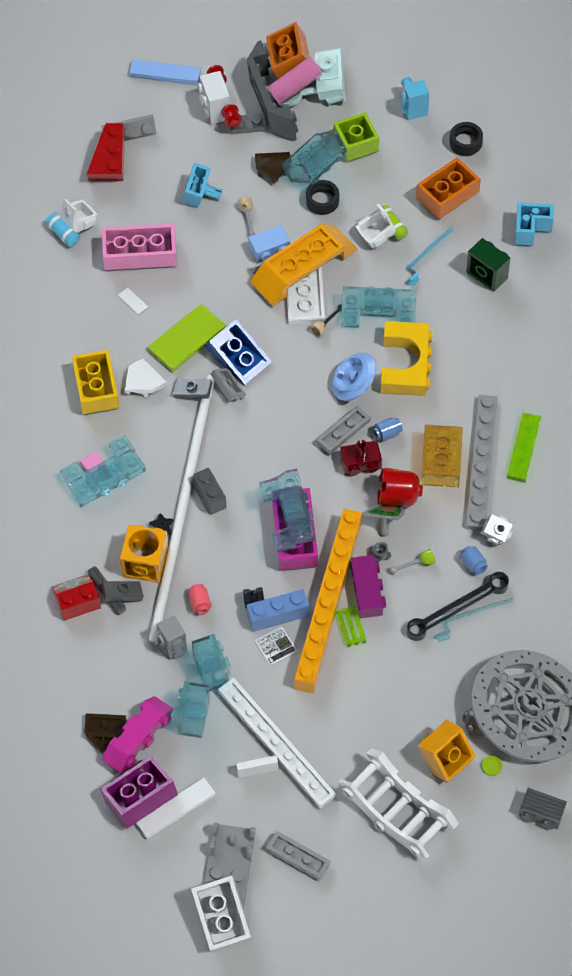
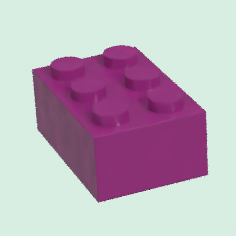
(139, 791)

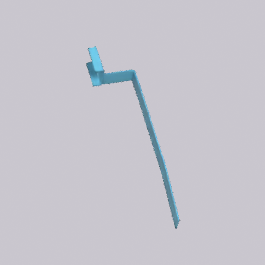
(413, 280)

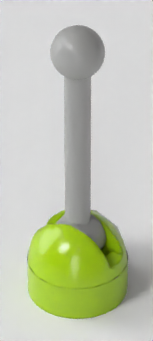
(426, 558)

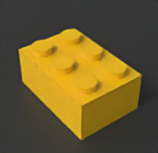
(95, 381)

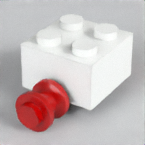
(217, 99)

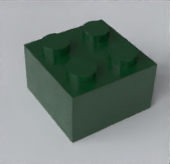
(488, 264)

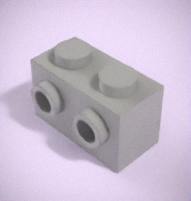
(171, 637)

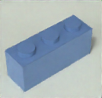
(278, 610)

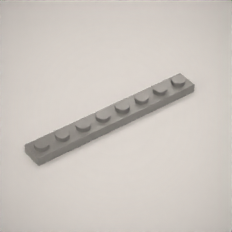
(481, 462)

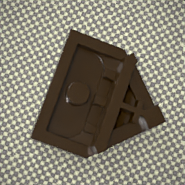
(271, 164)
(103, 728)

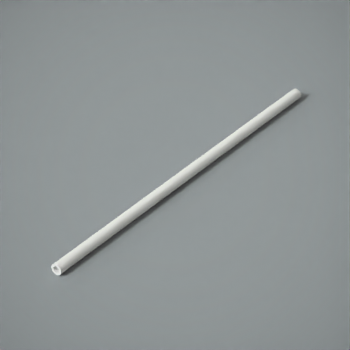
(180, 516)

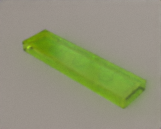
(524, 447)

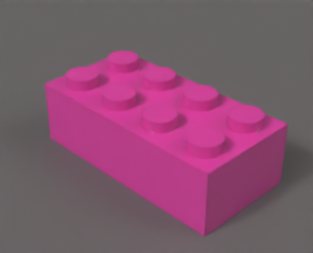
(305, 554)

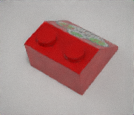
(76, 597)

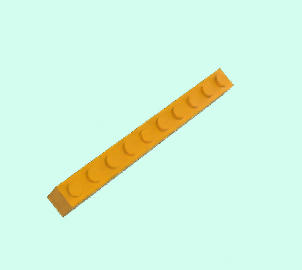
(328, 601)

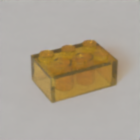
(441, 456)

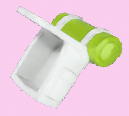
(381, 226)

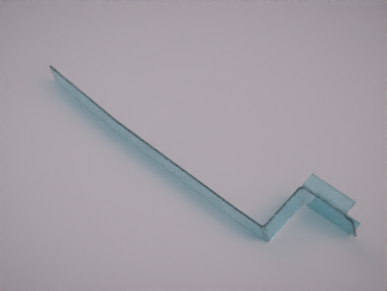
(445, 635)

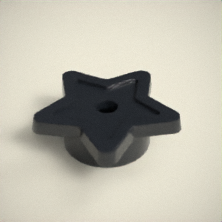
(162, 520)

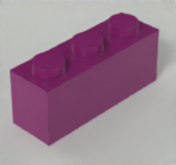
(367, 586)

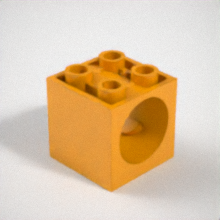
(144, 567)

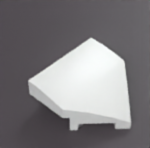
(143, 379)

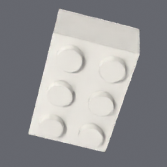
(221, 913)

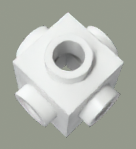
(497, 536)

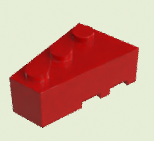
(109, 155)

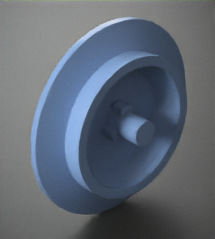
(354, 376)

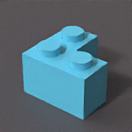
(532, 218)

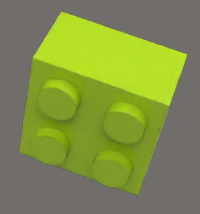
(357, 136)

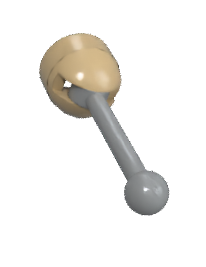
(245, 205)

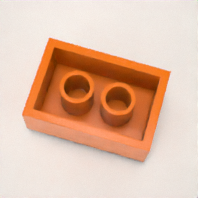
(287, 49)
(448, 188)

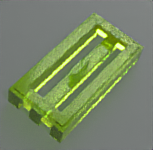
(355, 640)

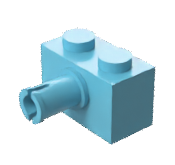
(414, 98)
(198, 187)

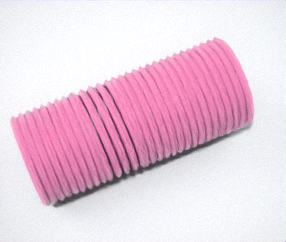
(289, 83)

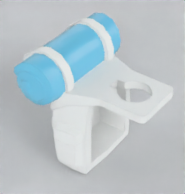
(71, 220)

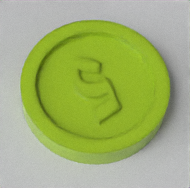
(491, 765)

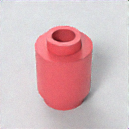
(199, 599)

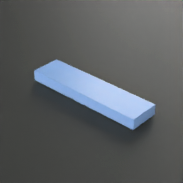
(165, 72)

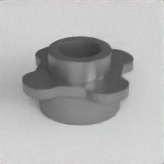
(381, 546)

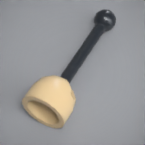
(318, 328)

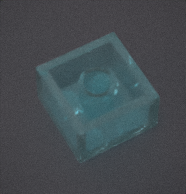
(211, 662)
(192, 709)

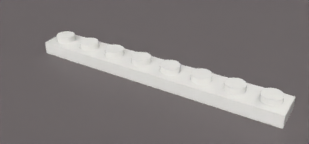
(277, 743)

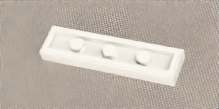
(176, 808)

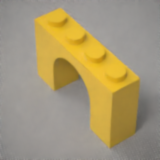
(413, 379)

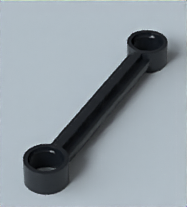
(457, 606)

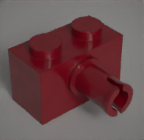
(360, 457)

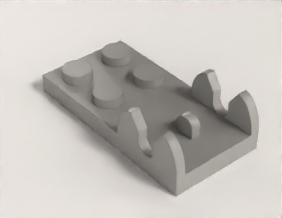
(231, 855)

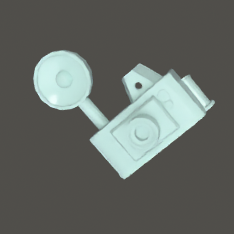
(331, 82)

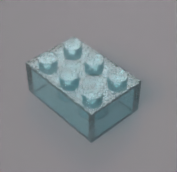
(314, 158)

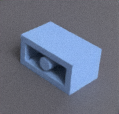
(268, 243)

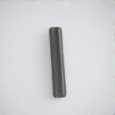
(97, 578)

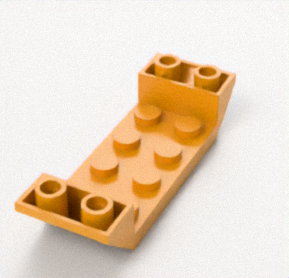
(300, 260)

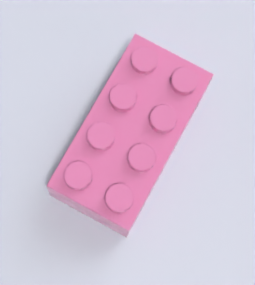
(139, 247)

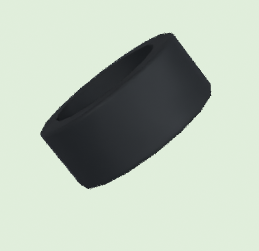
(466, 128)
(322, 208)

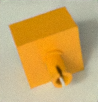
(446, 750)

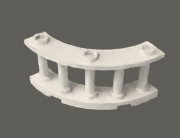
(409, 794)

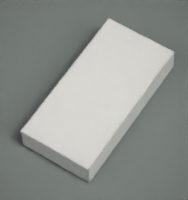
(257, 766)

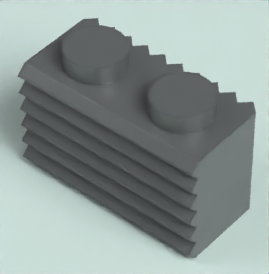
(209, 491)
(542, 809)

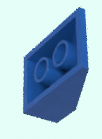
(238, 352)

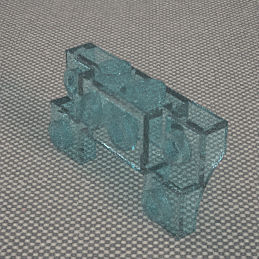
(377, 302)
(105, 476)
(294, 507)

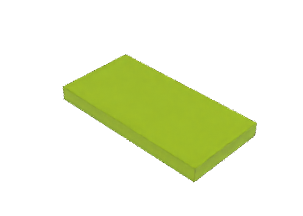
(186, 337)

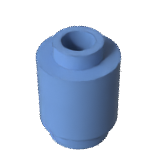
(387, 429)
(473, 560)

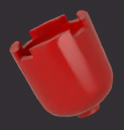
(399, 488)

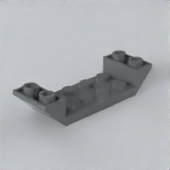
(281, 120)

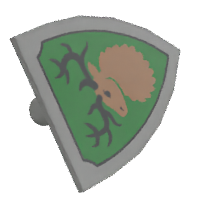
(387, 514)

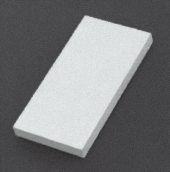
(306, 299)

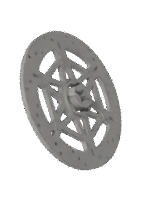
(527, 704)

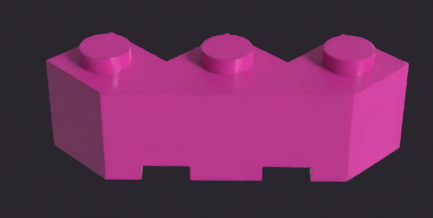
(137, 734)

